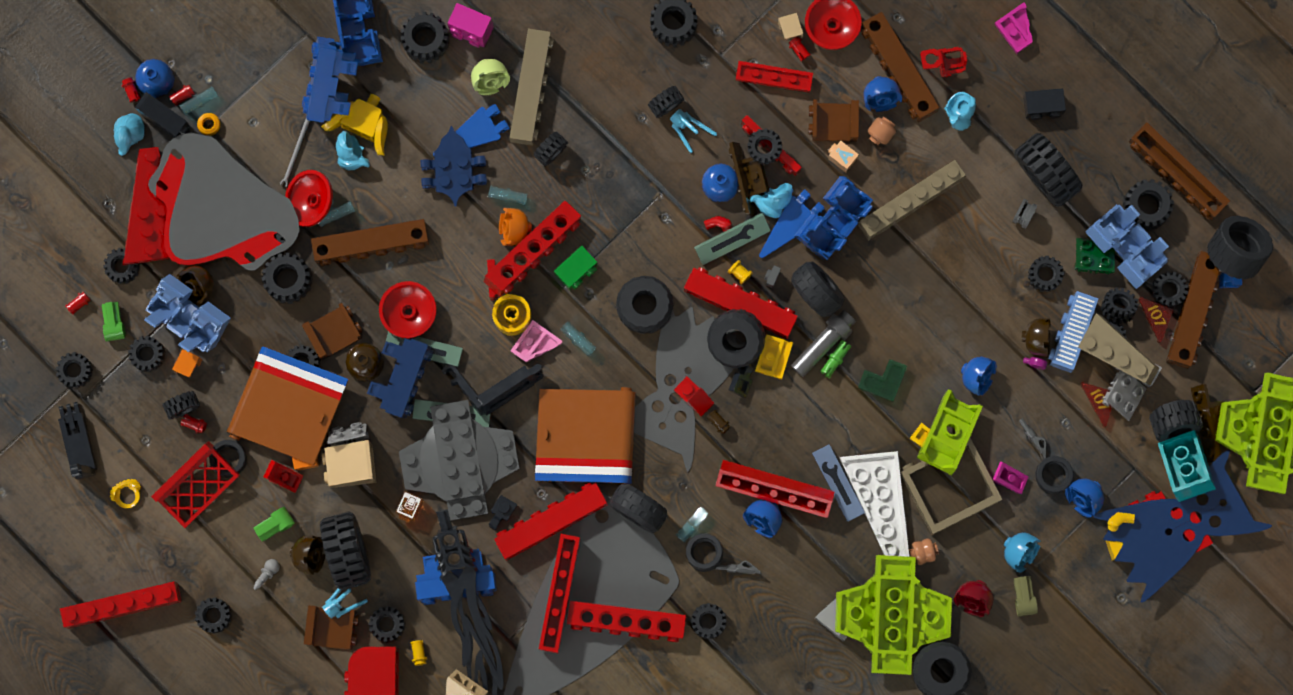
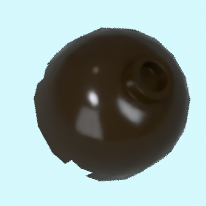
(199, 281)
(1038, 337)
(364, 362)
(307, 554)

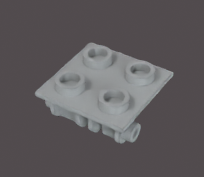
(1124, 394)
(339, 434)

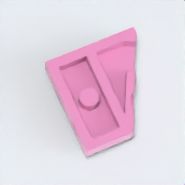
(534, 342)

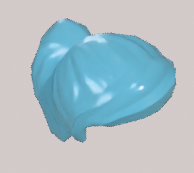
(960, 110)
(128, 131)
(350, 152)
(774, 201)

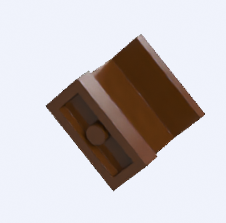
(834, 121)
(333, 332)
(329, 632)

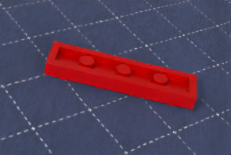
(774, 76)
(788, 162)

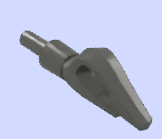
(1035, 439)
(740, 568)

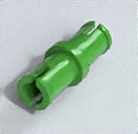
(835, 359)

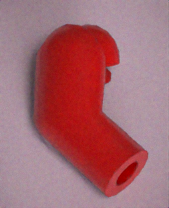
(719, 221)

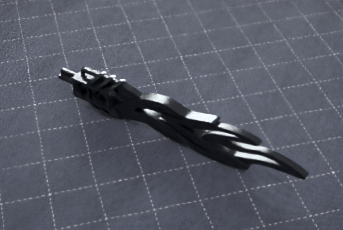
(455, 586)

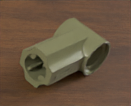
(1025, 601)

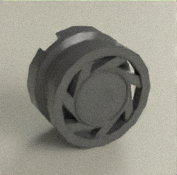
(1026, 215)

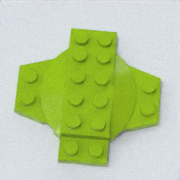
(1262, 433)
(893, 614)

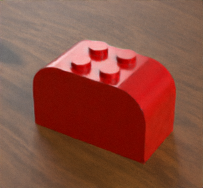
(373, 671)

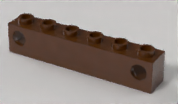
(899, 66)
(1178, 171)
(369, 242)
(1194, 312)

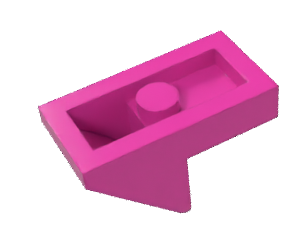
(1010, 478)

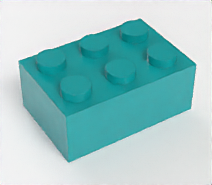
(1186, 466)

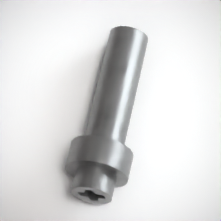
(837, 328)

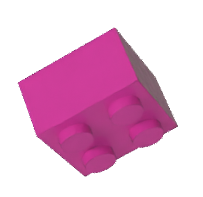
(470, 25)

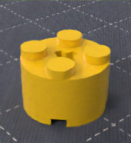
(519, 306)

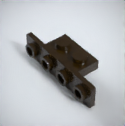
(750, 177)
(1209, 415)

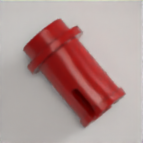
(799, 48)
(131, 90)
(182, 95)
(78, 302)
(194, 424)

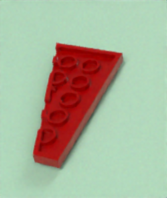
(147, 213)

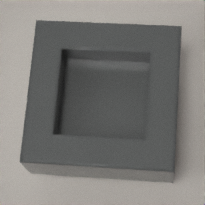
(771, 276)

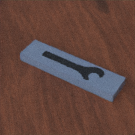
(838, 482)

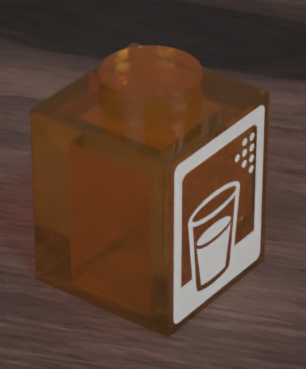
(409, 507)

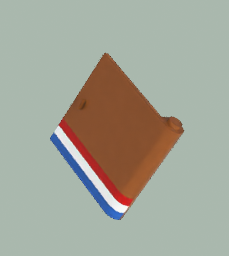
(287, 405)
(587, 435)

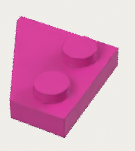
(1015, 28)

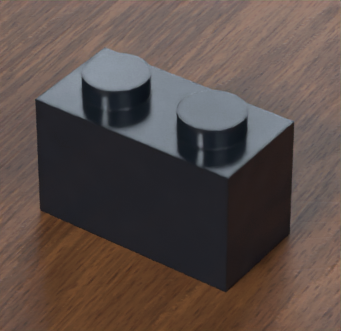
(1044, 103)

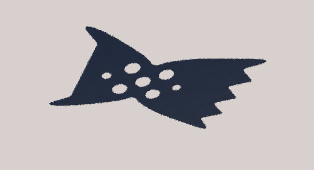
(1162, 556)

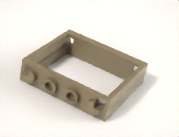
(935, 528)

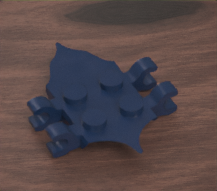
(453, 167)

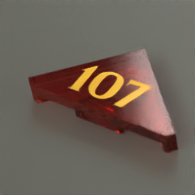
(1157, 317)
(1095, 397)

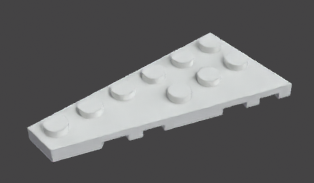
(880, 494)

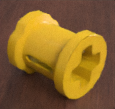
(740, 272)

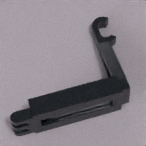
(499, 393)
(77, 443)

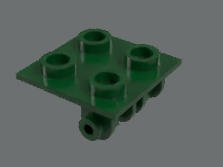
(1092, 258)

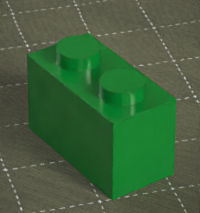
(576, 268)

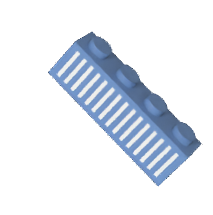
(1074, 328)

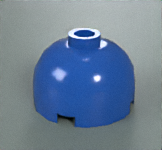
(154, 77)
(882, 94)
(720, 183)
(977, 374)
(1086, 495)
(764, 516)

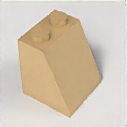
(349, 464)

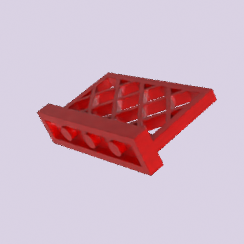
(188, 470)

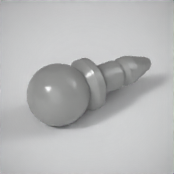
(271, 567)

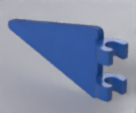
(480, 128)
(789, 223)

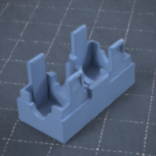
(1131, 242)
(199, 326)

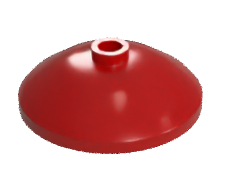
(841, 13)
(310, 196)
(403, 297)

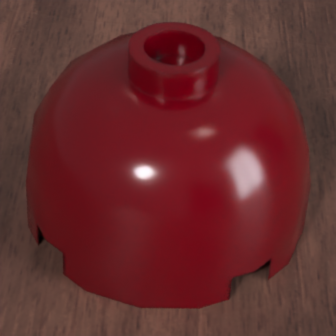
(975, 598)

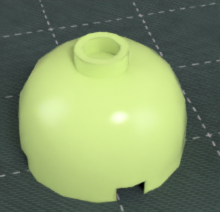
(489, 76)

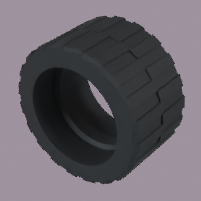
(1246, 234)

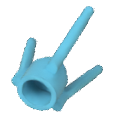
(681, 120)
(333, 606)

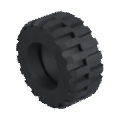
(1048, 169)
(345, 550)

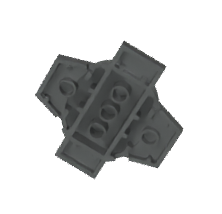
(459, 460)

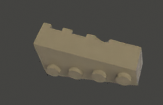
(1113, 348)

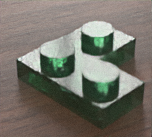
(885, 386)

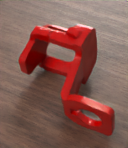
(943, 63)

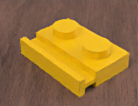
(774, 357)

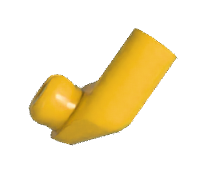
(1119, 518)

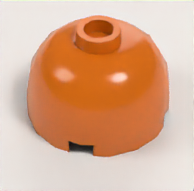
(513, 226)

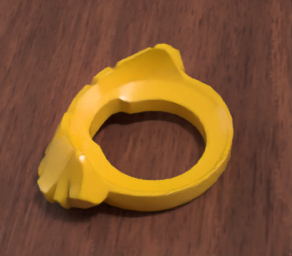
(116, 490)

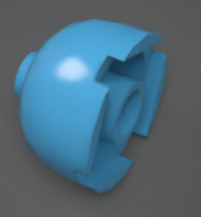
(1020, 550)

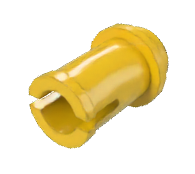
(418, 653)

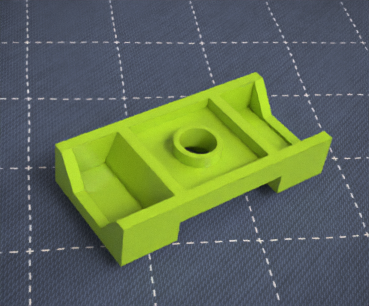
(941, 447)

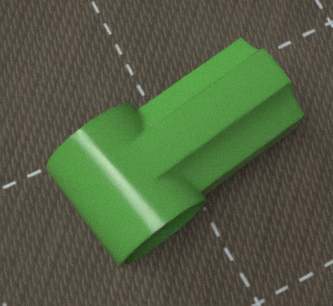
(113, 326)
(279, 521)

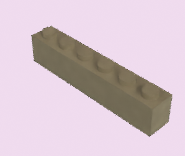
(530, 87)
(911, 200)

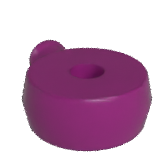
(1036, 362)

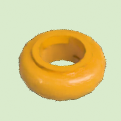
(208, 116)

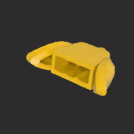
(363, 120)

